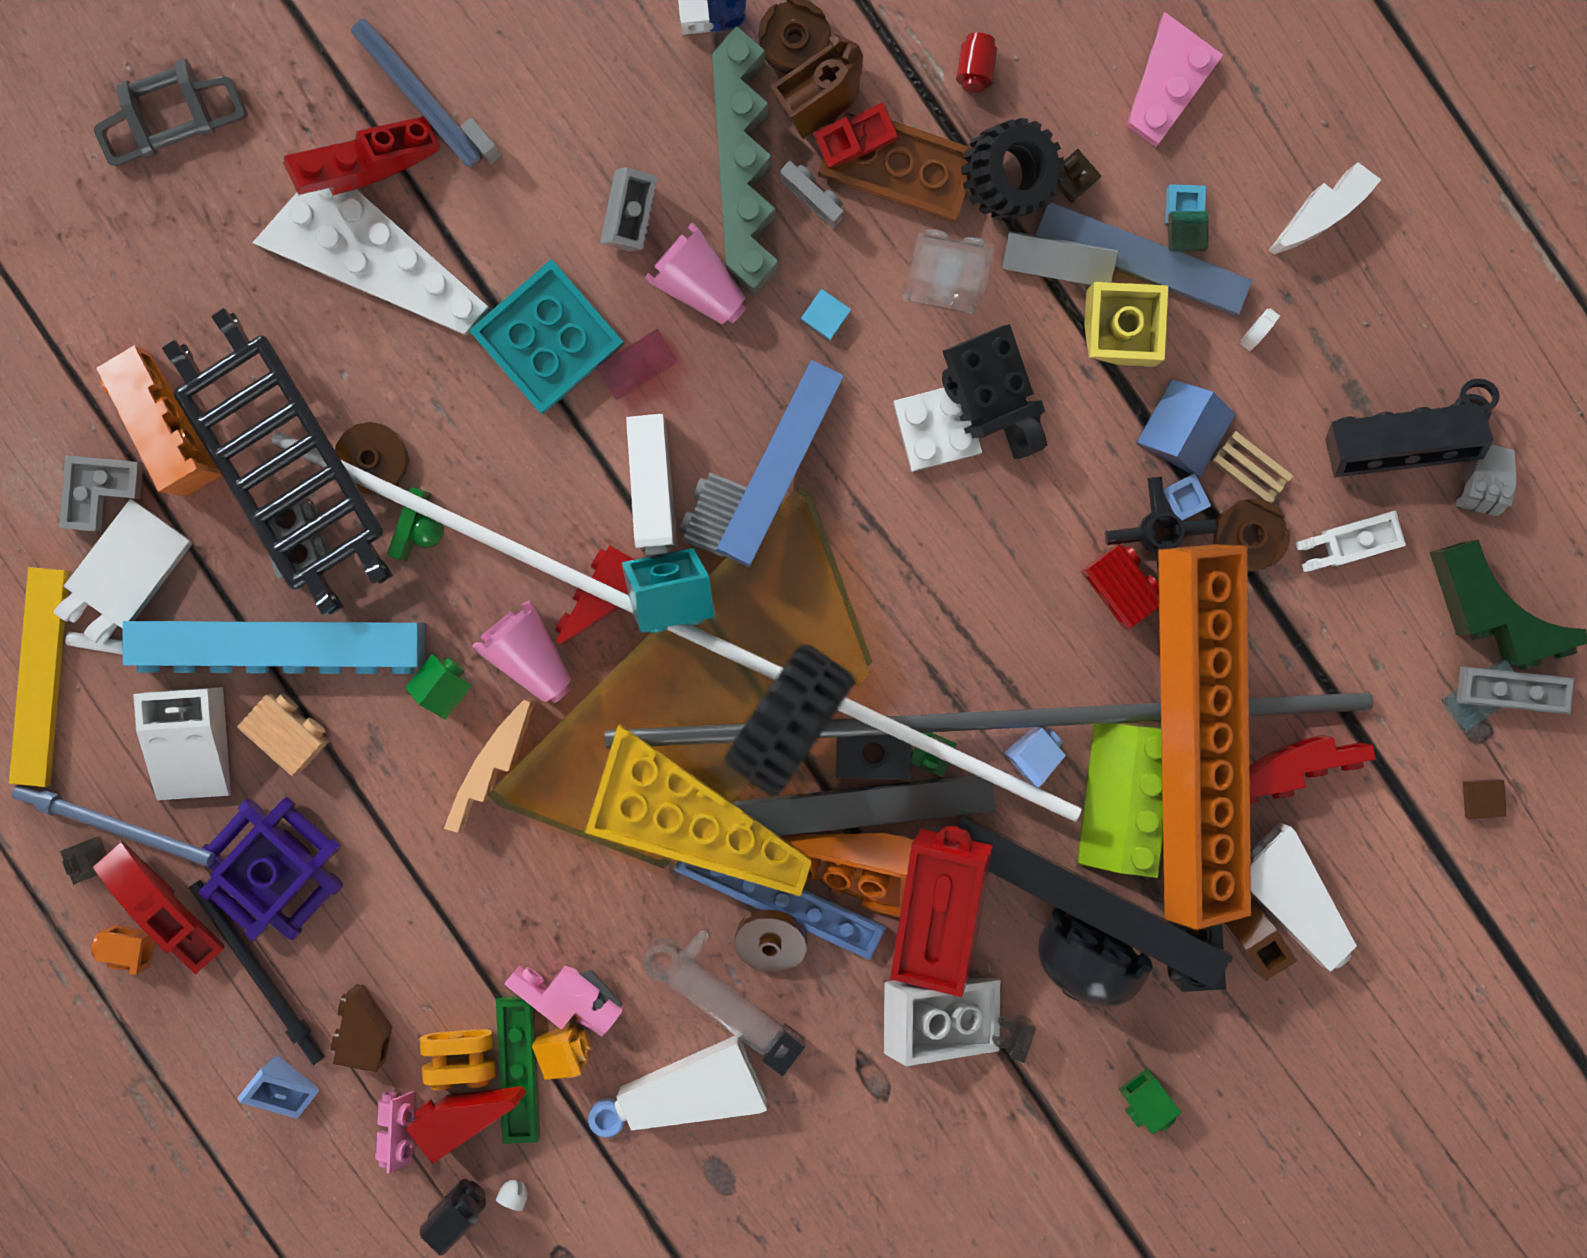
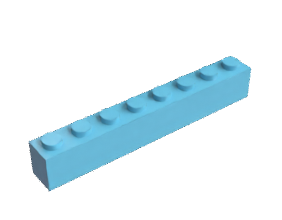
(273, 644)

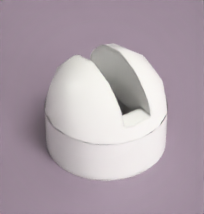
(513, 1195)

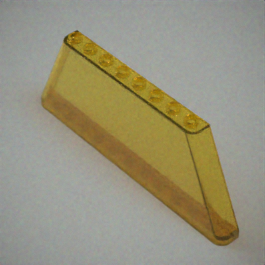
(769, 609)

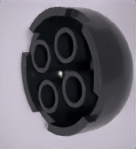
(1090, 962)

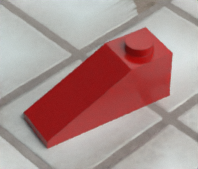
(458, 1117)

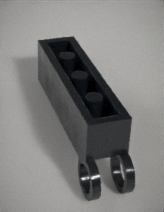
(1414, 437)

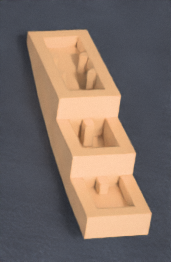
(499, 753)

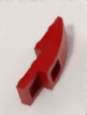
(363, 161)
(1283, 769)
(155, 908)

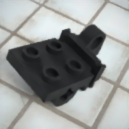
(992, 389)

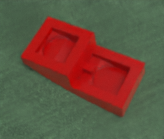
(856, 136)

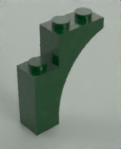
(1483, 609)

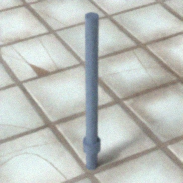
(52, 803)

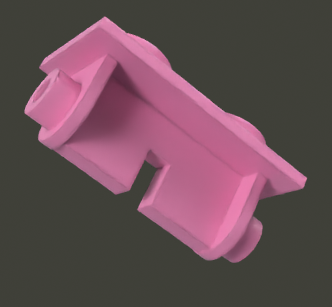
(396, 1145)

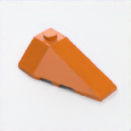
(861, 865)

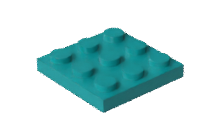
(546, 337)

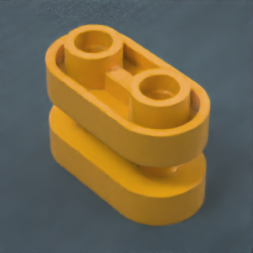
(444, 1073)

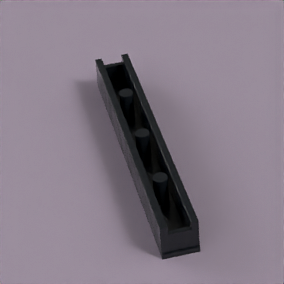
(1101, 907)

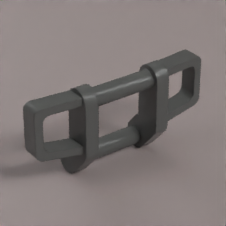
(149, 145)

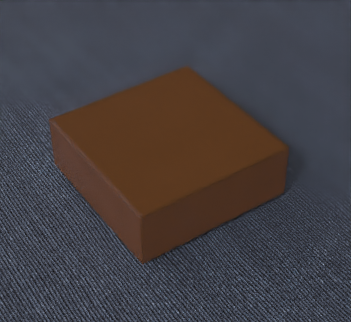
(1484, 798)

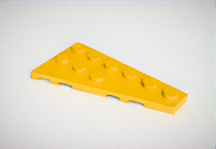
(671, 813)

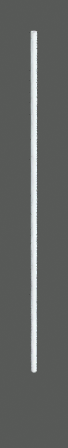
(689, 632)

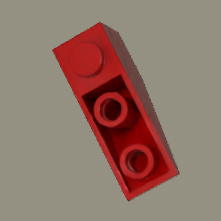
(590, 608)

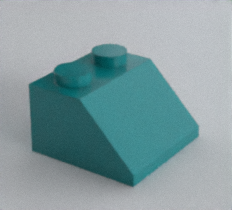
(668, 590)

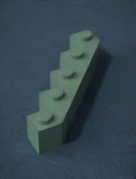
(742, 160)

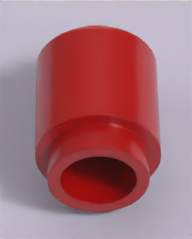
(977, 62)

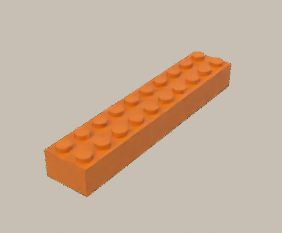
(1205, 734)

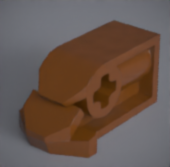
(821, 85)

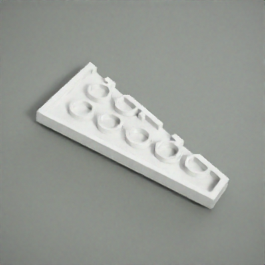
(368, 251)

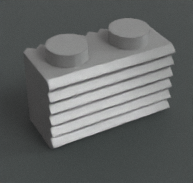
(628, 209)
(714, 510)

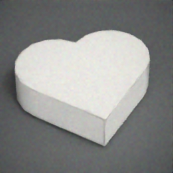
(1259, 329)

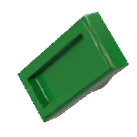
(414, 529)

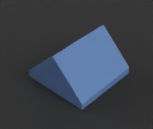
(1186, 426)

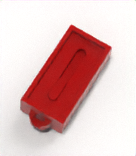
(941, 910)

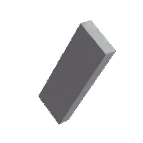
(1059, 259)
(1515, 690)

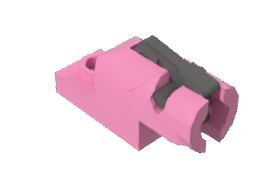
(569, 995)

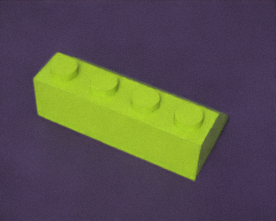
(1123, 800)

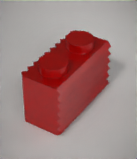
(1123, 585)

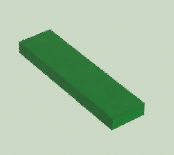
(518, 1068)

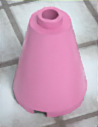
(698, 278)
(526, 654)

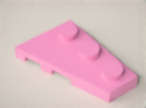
(1172, 76)

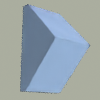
(279, 1089)

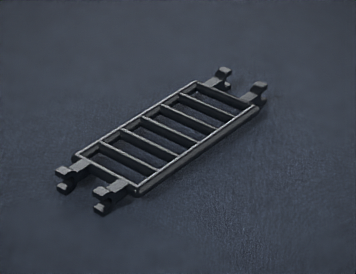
(196, 381)

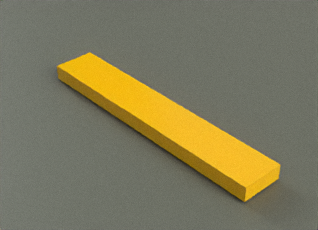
(38, 678)

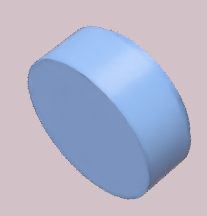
(604, 1118)

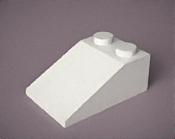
(938, 1026)

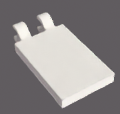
(123, 570)

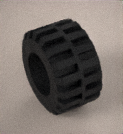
(1038, 164)

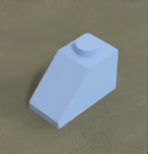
(1036, 754)

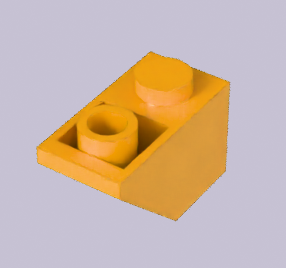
(563, 1051)

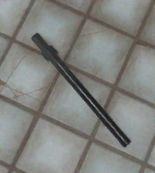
(298, 1030)

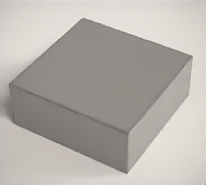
(481, 140)

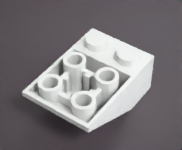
(184, 742)

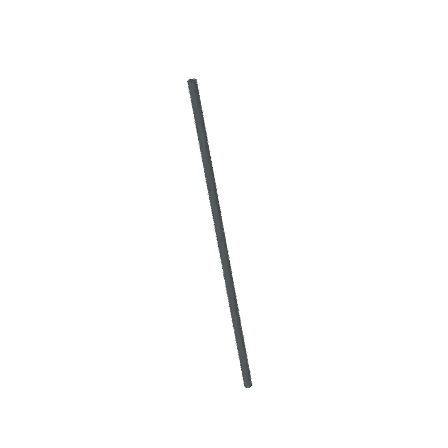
(1007, 719)

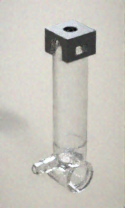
(722, 1003)

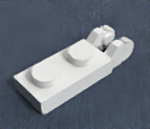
(1355, 541)

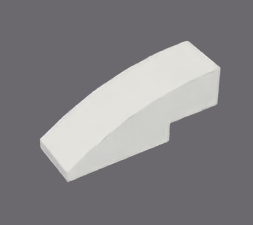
(1327, 207)

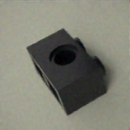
(891, 765)

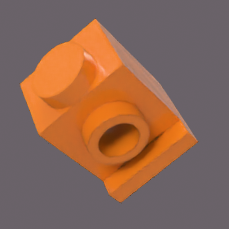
(123, 948)

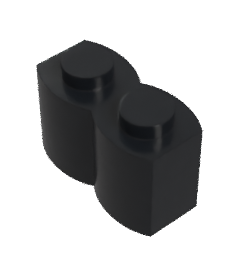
(453, 1216)

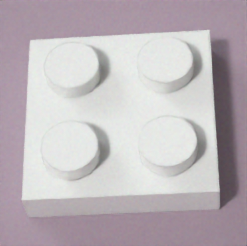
(933, 430)

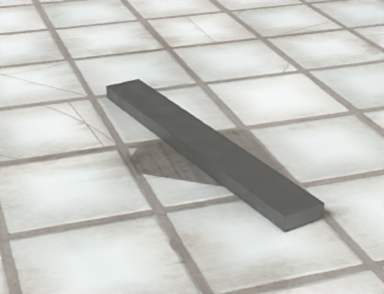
(872, 805)

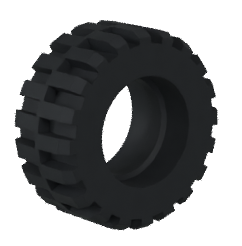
(789, 720)

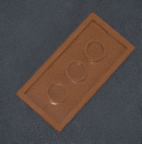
(912, 171)

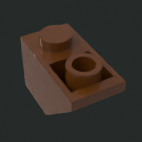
(1260, 943)
(363, 1032)

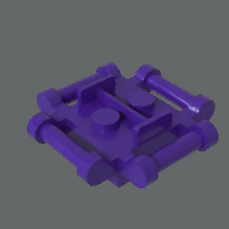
(269, 869)

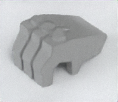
(1489, 482)

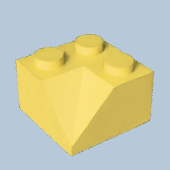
(1126, 323)

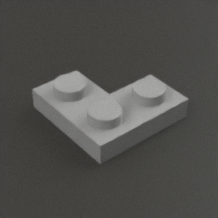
(88, 482)

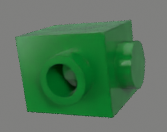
(439, 685)
(1149, 1103)

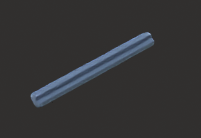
(416, 92)

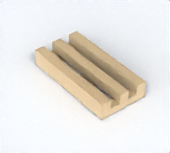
(1276, 486)

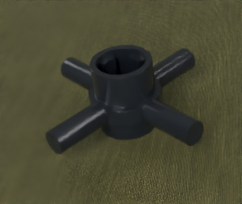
(1146, 532)

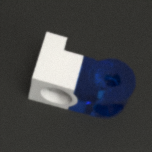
(711, 15)

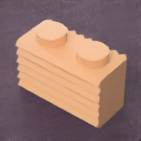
(284, 733)

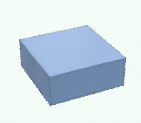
(1186, 497)

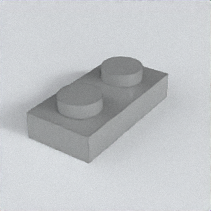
(801, 184)

